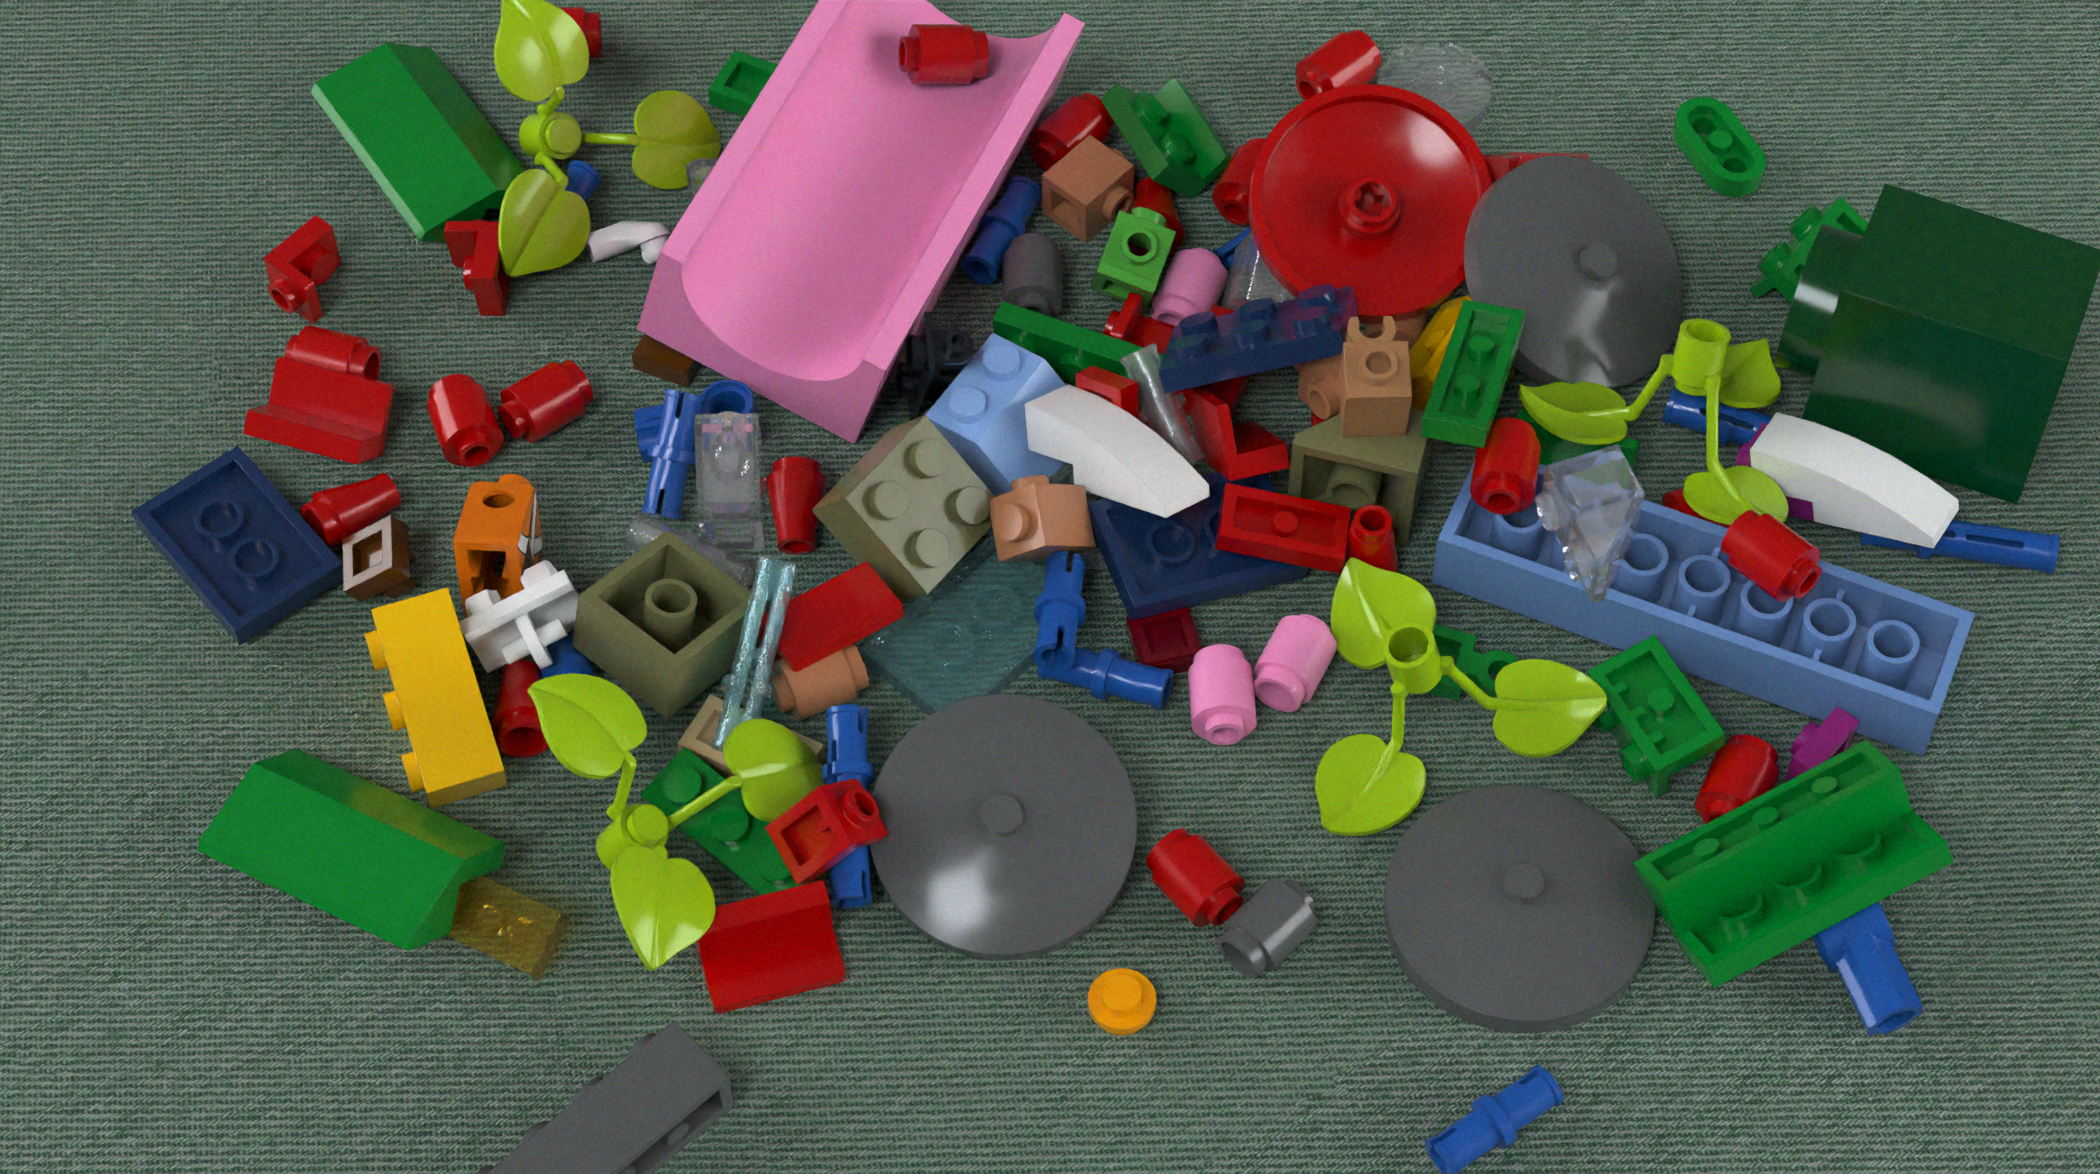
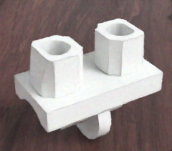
(523, 622)

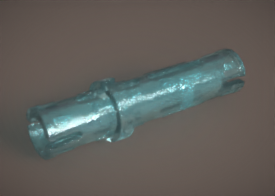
(771, 583)

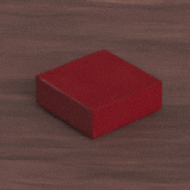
(1164, 640)

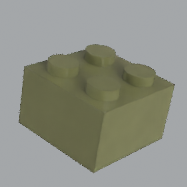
(908, 508)
(662, 623)

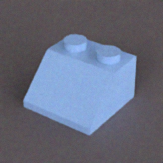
(986, 413)

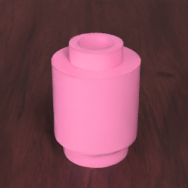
(1189, 285)
(1293, 662)
(1221, 695)

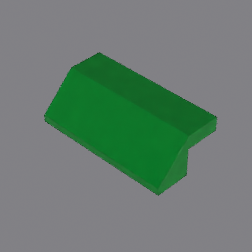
(419, 137)
(349, 847)
(1791, 863)

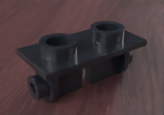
(931, 364)

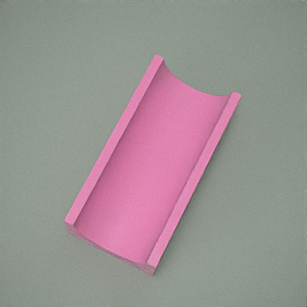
(845, 208)

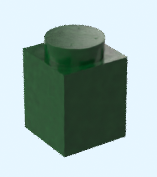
(1939, 336)

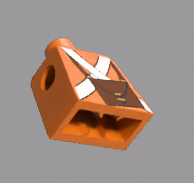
(495, 523)

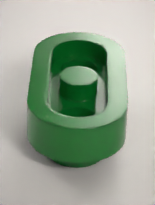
(1727, 154)

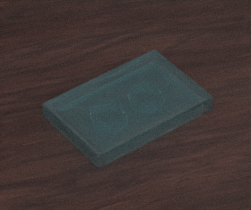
(964, 635)

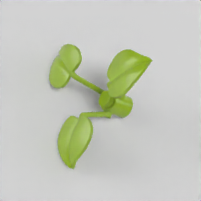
(539, 220)
(1700, 367)
(1391, 621)
(662, 899)

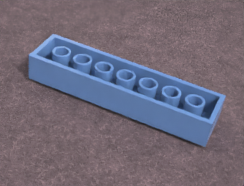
(1842, 645)

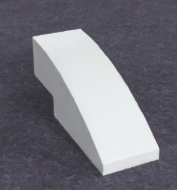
(1112, 452)
(1852, 482)

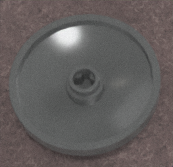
(1582, 264)
(1004, 827)
(1518, 909)

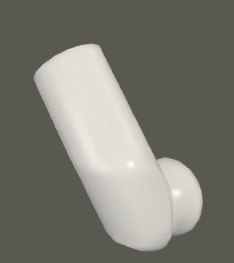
(625, 237)

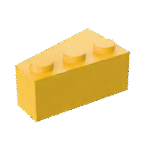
(435, 698)

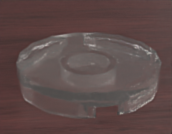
(1445, 76)

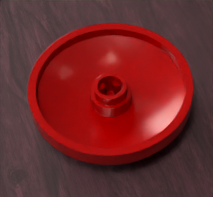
(1368, 196)

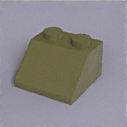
(1363, 470)

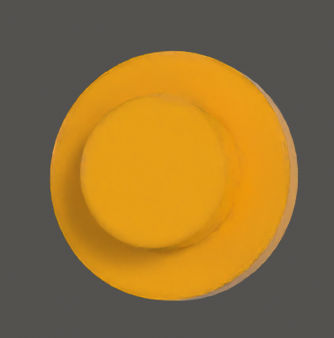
(1121, 1001)

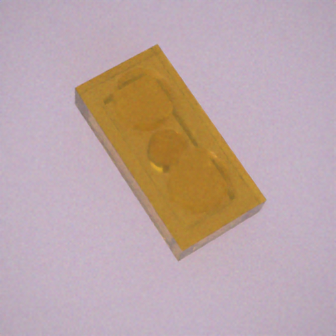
(507, 925)

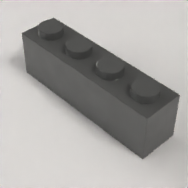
(632, 1115)

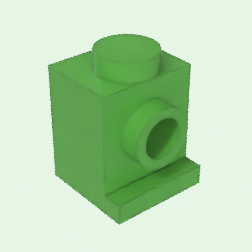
(1124, 272)

